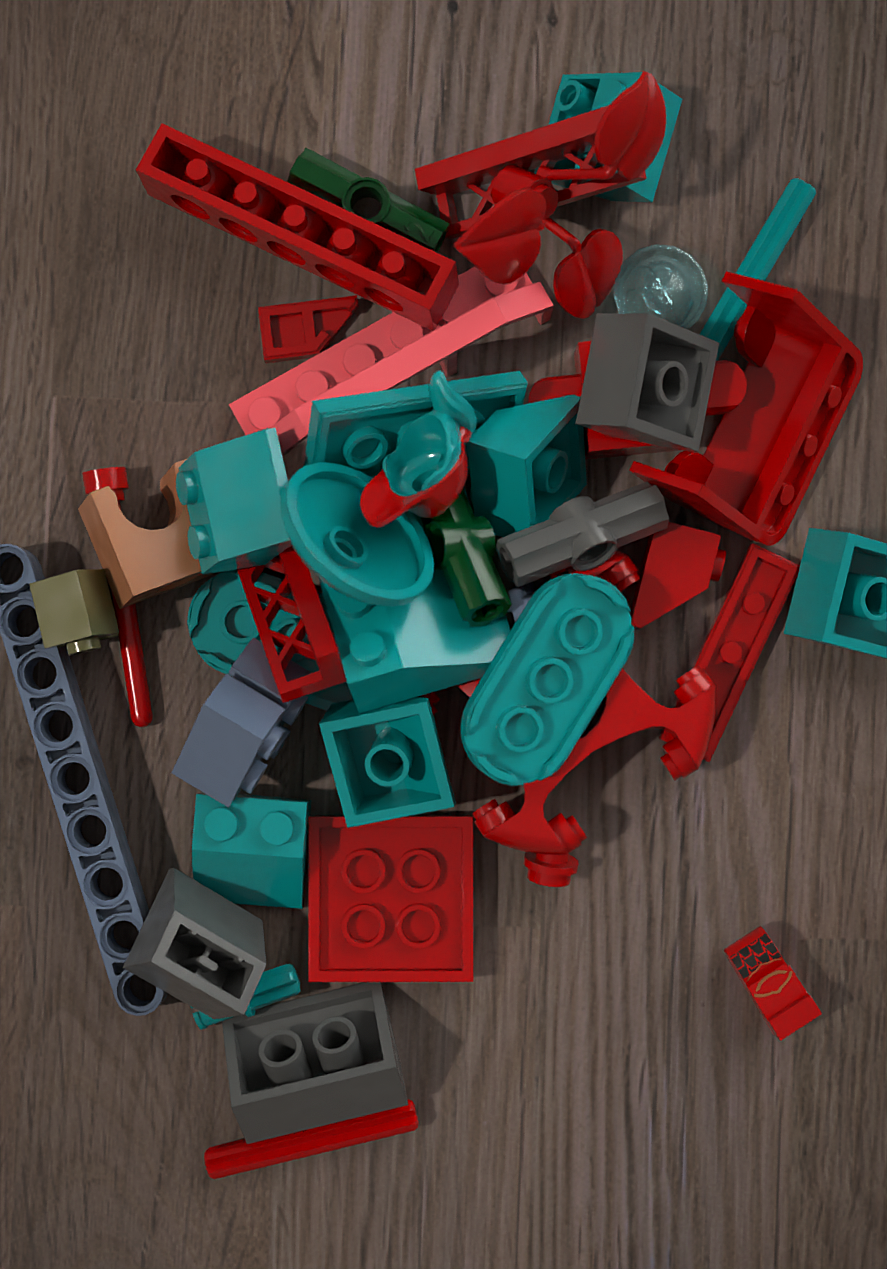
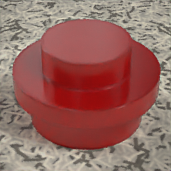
(550, 869)

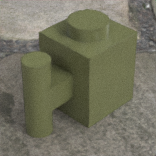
(75, 610)

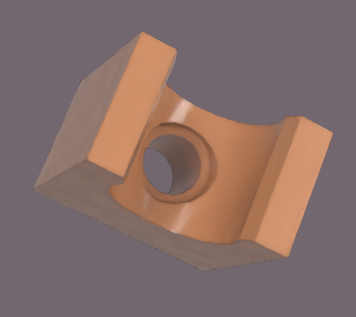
(136, 559)

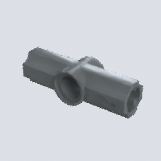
(582, 533)

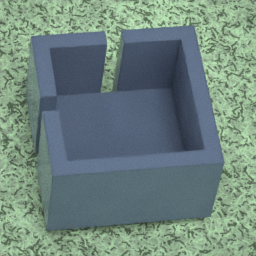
(239, 728)

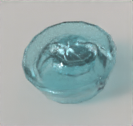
(662, 283)

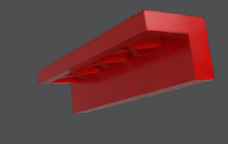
(525, 150)
(312, 622)

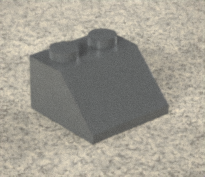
(647, 381)

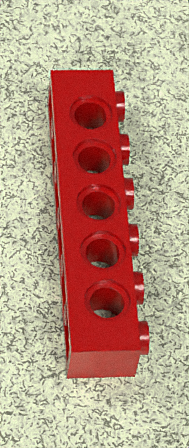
(298, 227)

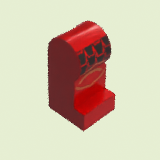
(771, 983)

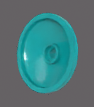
(340, 546)

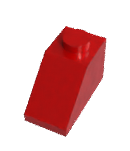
(673, 570)

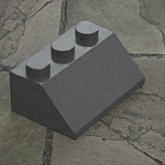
(313, 1062)

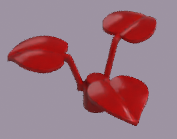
(508, 236)

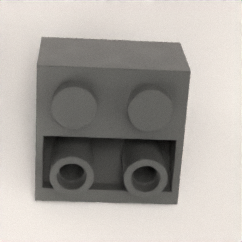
(200, 948)

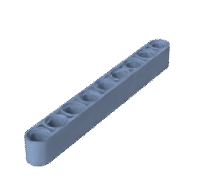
(69, 805)

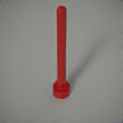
(126, 617)

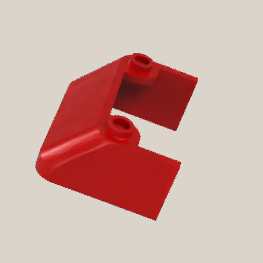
(773, 442)

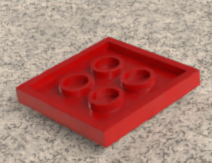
(391, 900)

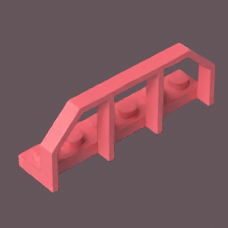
(389, 354)

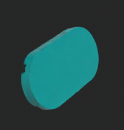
(224, 626)
(547, 679)

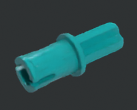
(272, 987)

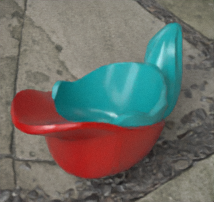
(427, 465)

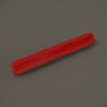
(243, 1157)

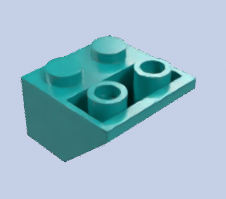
(593, 91)

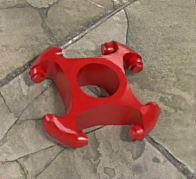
(625, 712)

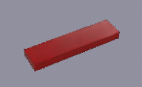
(742, 631)

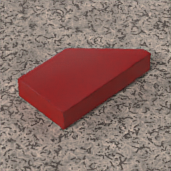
(302, 328)

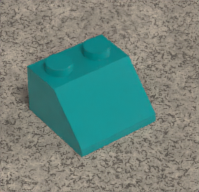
(526, 463)
(235, 502)
(386, 761)
(252, 848)

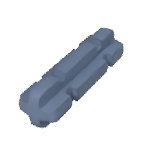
(519, 598)

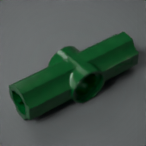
(345, 188)
(465, 552)

